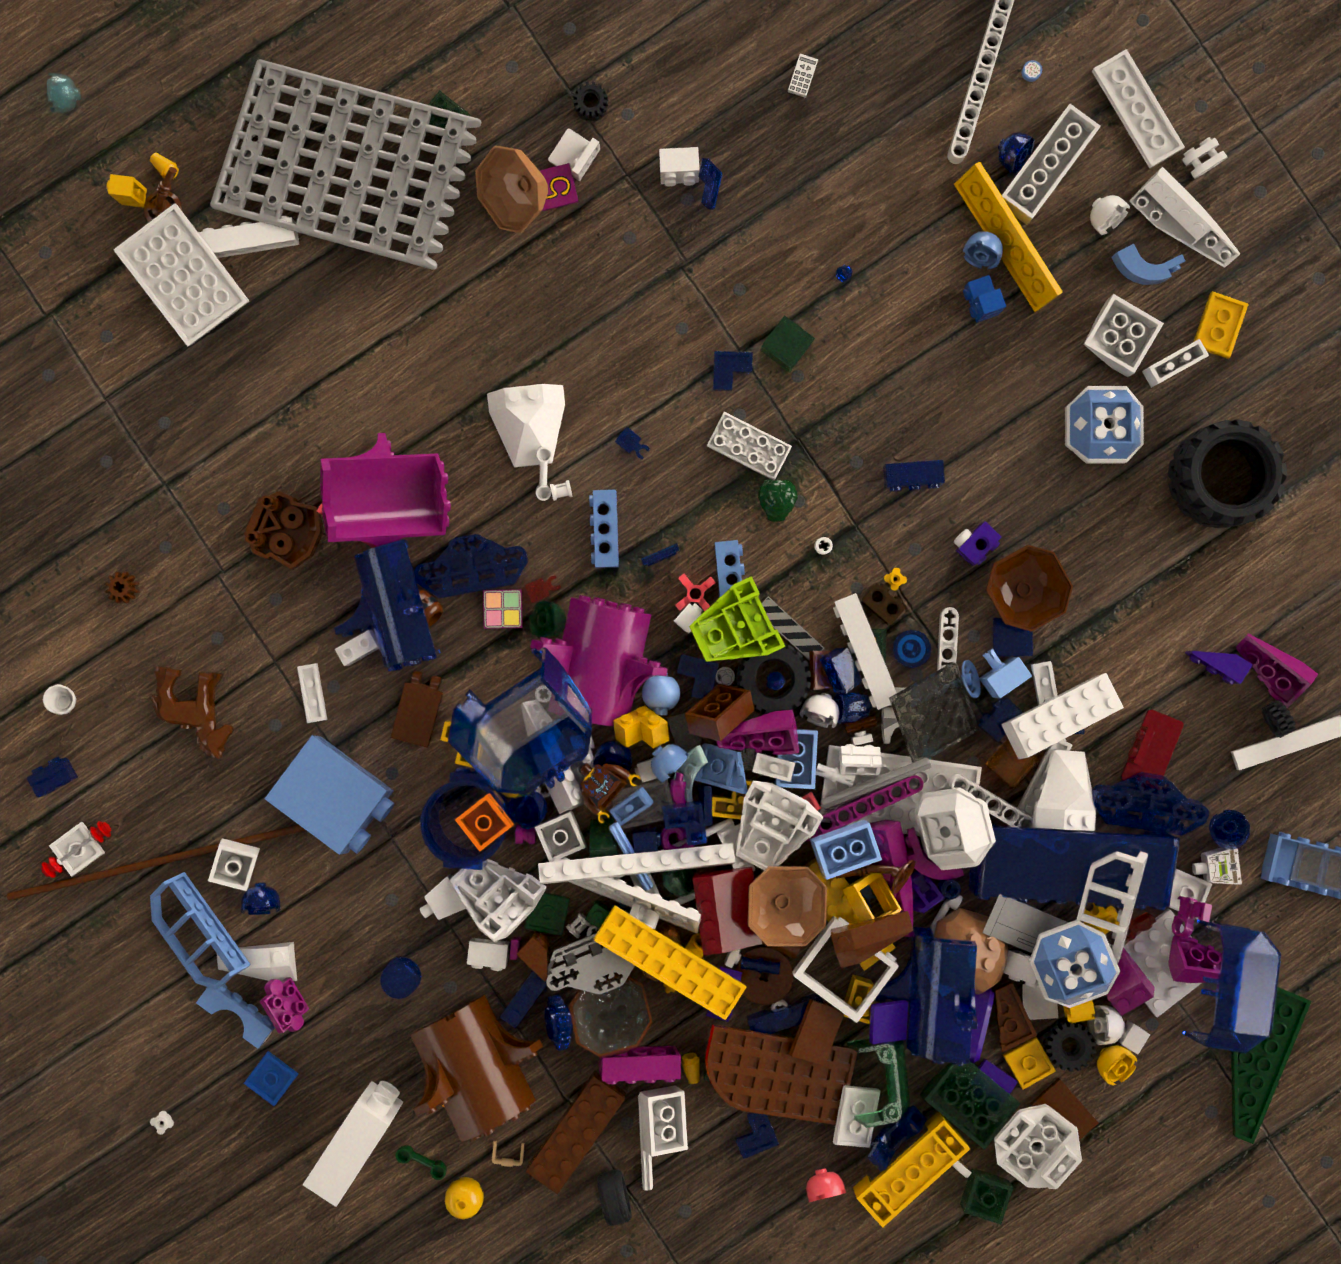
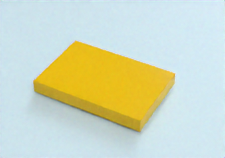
(1221, 324)

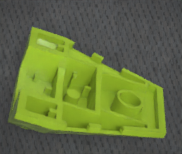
(736, 626)

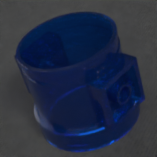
(434, 836)

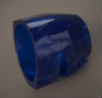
(855, 706)

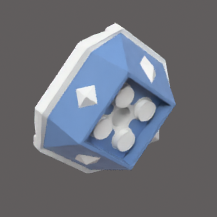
(1086, 429)
(1070, 945)

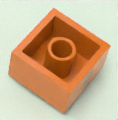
(484, 822)

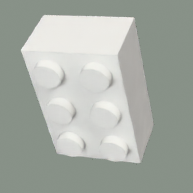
(663, 1120)

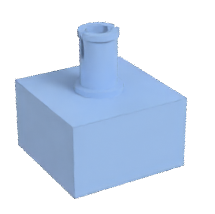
(1004, 675)

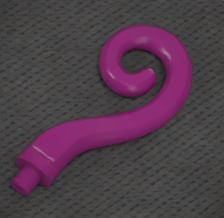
(677, 791)

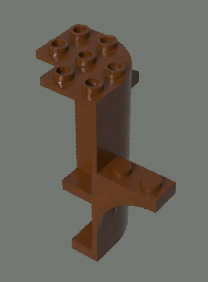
(474, 1070)

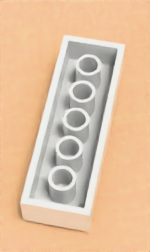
(1049, 163)
(1062, 716)

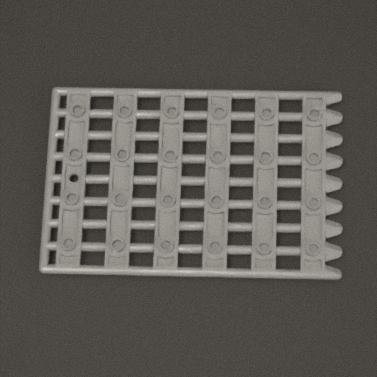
(328, 158)

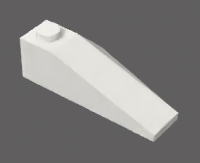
(268, 961)

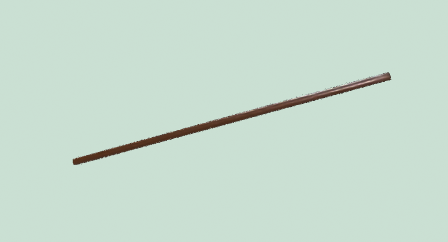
(149, 863)

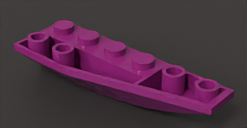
(894, 853)

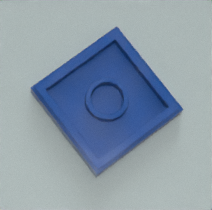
(271, 1078)

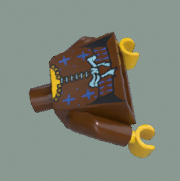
(602, 786)

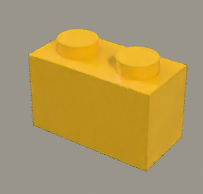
(126, 190)

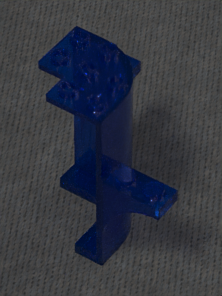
(391, 606)
(939, 997)

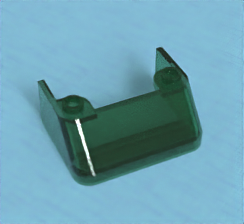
(893, 1056)

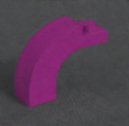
(923, 863)

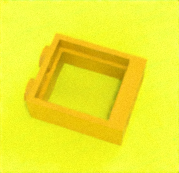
(881, 891)

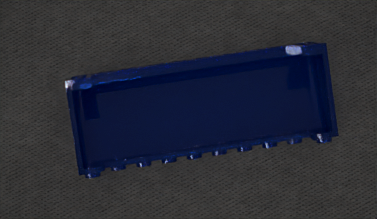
(1057, 864)

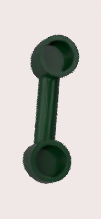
(438, 1167)

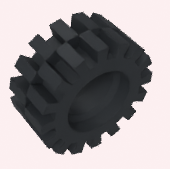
(590, 89)
(1278, 718)

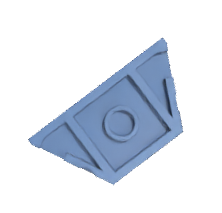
(723, 769)

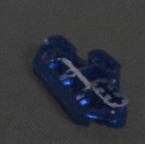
(468, 564)
(1150, 801)

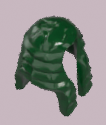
(777, 499)

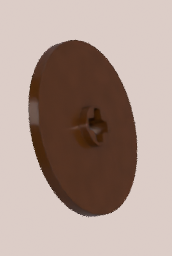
(775, 987)

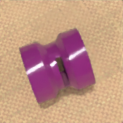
(526, 835)

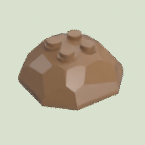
(510, 188)
(787, 906)
(991, 952)

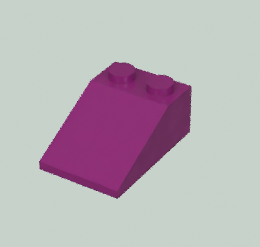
(1130, 986)

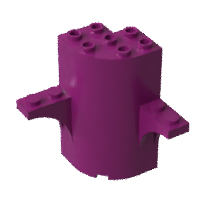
(383, 496)
(604, 654)

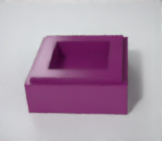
(515, 945)

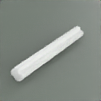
(646, 1160)

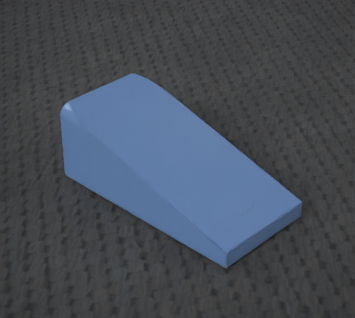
(631, 806)

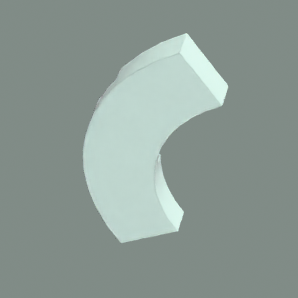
(690, 768)

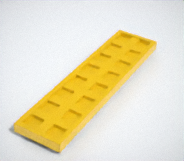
(669, 962)

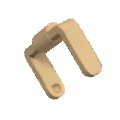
(507, 1161)

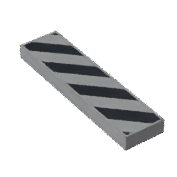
(790, 629)

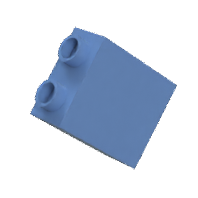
(331, 796)

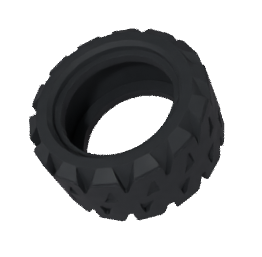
(1265, 464)

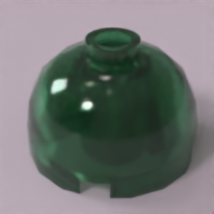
(547, 620)
(679, 881)

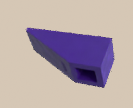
(1229, 666)

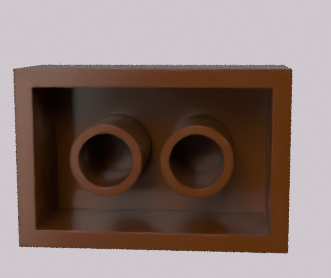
(719, 712)

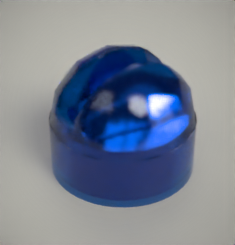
(844, 275)

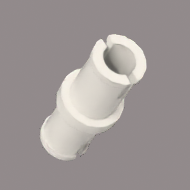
(834, 775)

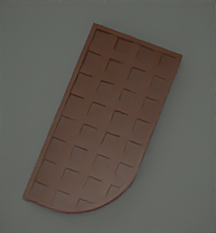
(761, 1076)

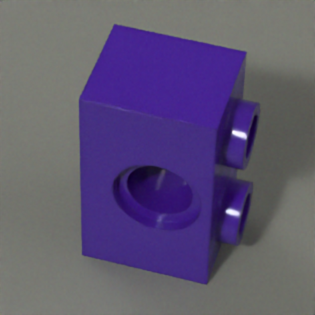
(987, 535)

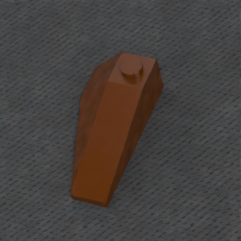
(866, 938)

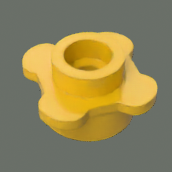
(889, 578)

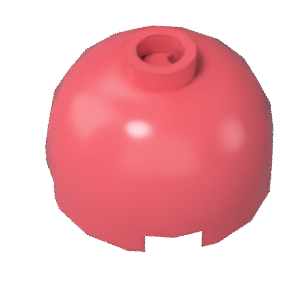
(824, 1185)

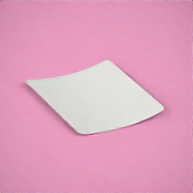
(1036, 1005)

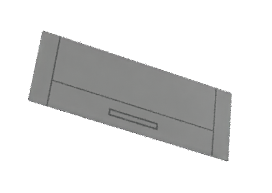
(1018, 923)

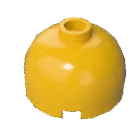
(1116, 1064)
(464, 1198)

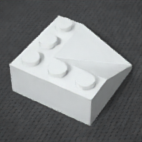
(1122, 335)

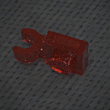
(1141, 923)

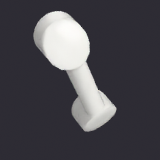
(542, 490)
(948, 903)

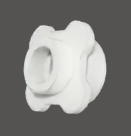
(167, 1122)

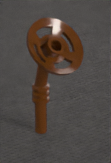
(160, 203)
(900, 875)

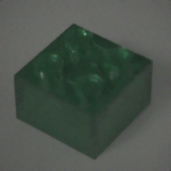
(787, 344)
(986, 1196)

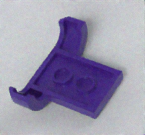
(983, 1010)

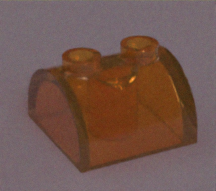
(1008, 766)

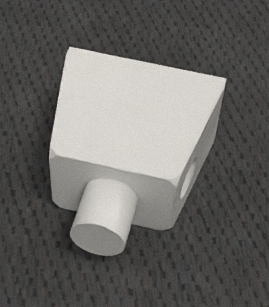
(442, 900)

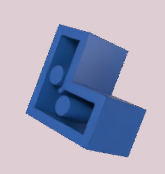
(984, 299)

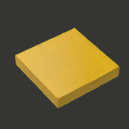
(1029, 1062)

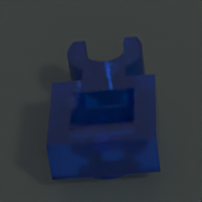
(630, 441)

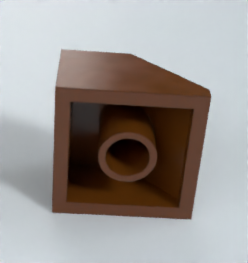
(536, 954)

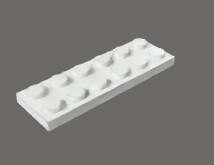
(1138, 108)

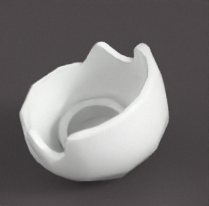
(59, 699)

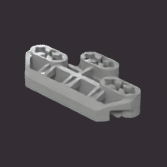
(589, 967)

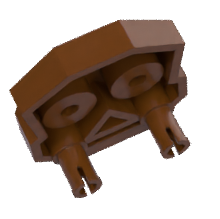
(299, 536)

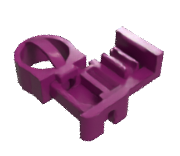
(1189, 910)

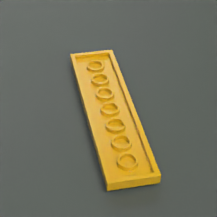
(1018, 251)

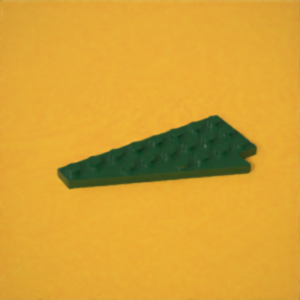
(1260, 1069)

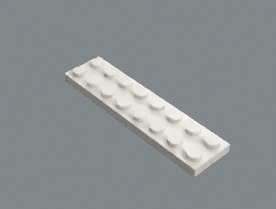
(625, 894)

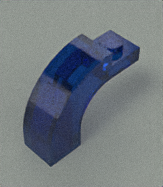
(894, 1135)

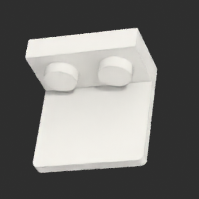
(576, 151)

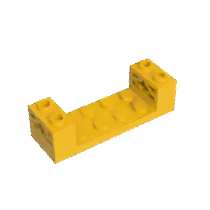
(912, 1171)

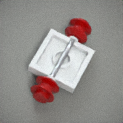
(76, 849)

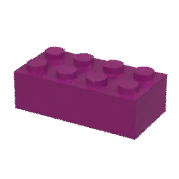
(642, 1063)

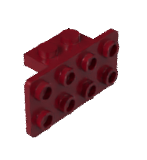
(1153, 745)

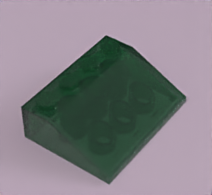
(970, 1101)

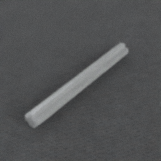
(876, 783)

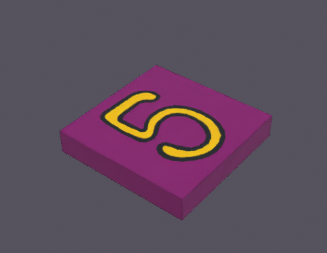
(560, 187)

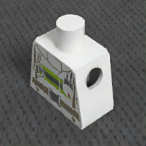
(1219, 866)

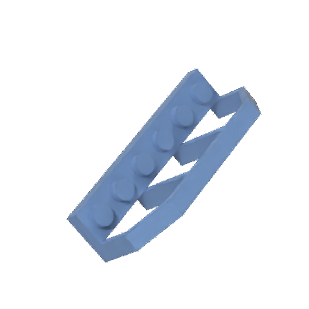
(207, 923)

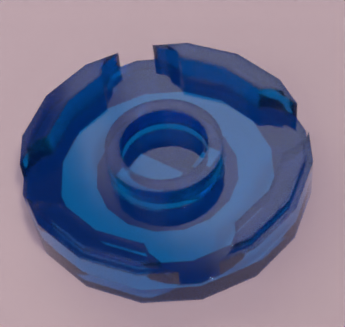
(911, 648)

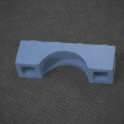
(256, 1026)

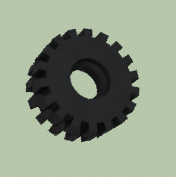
(1076, 1057)

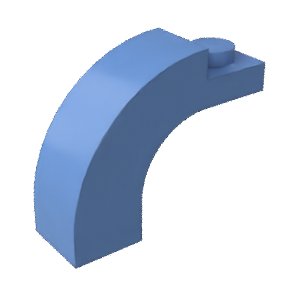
(1139, 271)

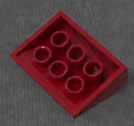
(724, 910)

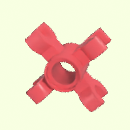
(689, 586)

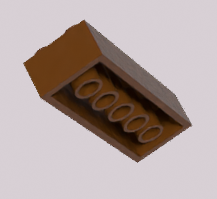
(575, 1132)

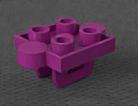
(284, 1005)

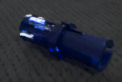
(760, 965)

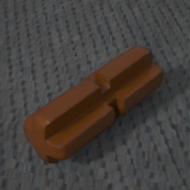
(865, 723)

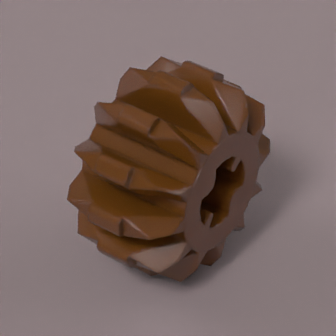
(129, 587)

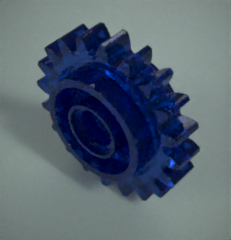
(558, 1022)

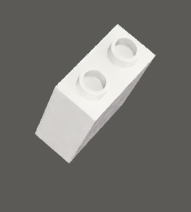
(354, 1142)

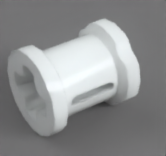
(561, 490)
(578, 925)

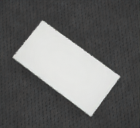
(749, 446)

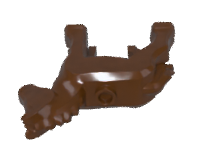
(191, 713)

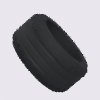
(614, 1197)

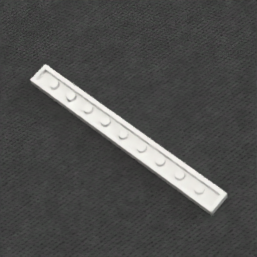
(636, 863)

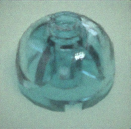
(62, 92)

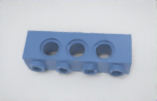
(607, 498)
(722, 550)

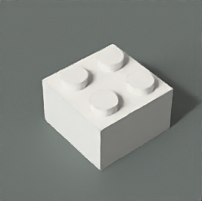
(679, 166)
(560, 836)
(234, 864)

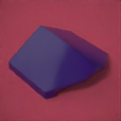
(924, 893)

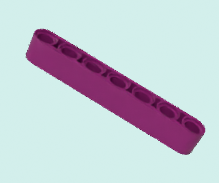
(871, 807)

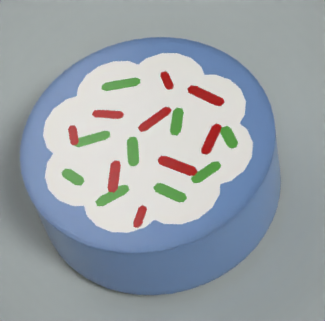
(1031, 71)

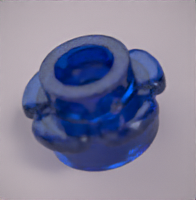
(775, 681)

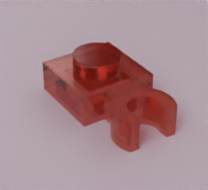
(539, 589)

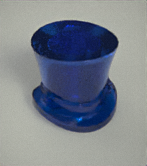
(400, 977)

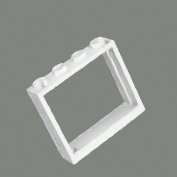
(854, 1014)

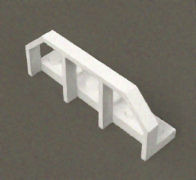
(1128, 899)

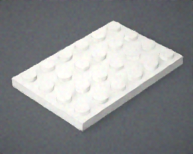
(181, 275)

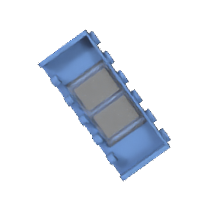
(1303, 865)

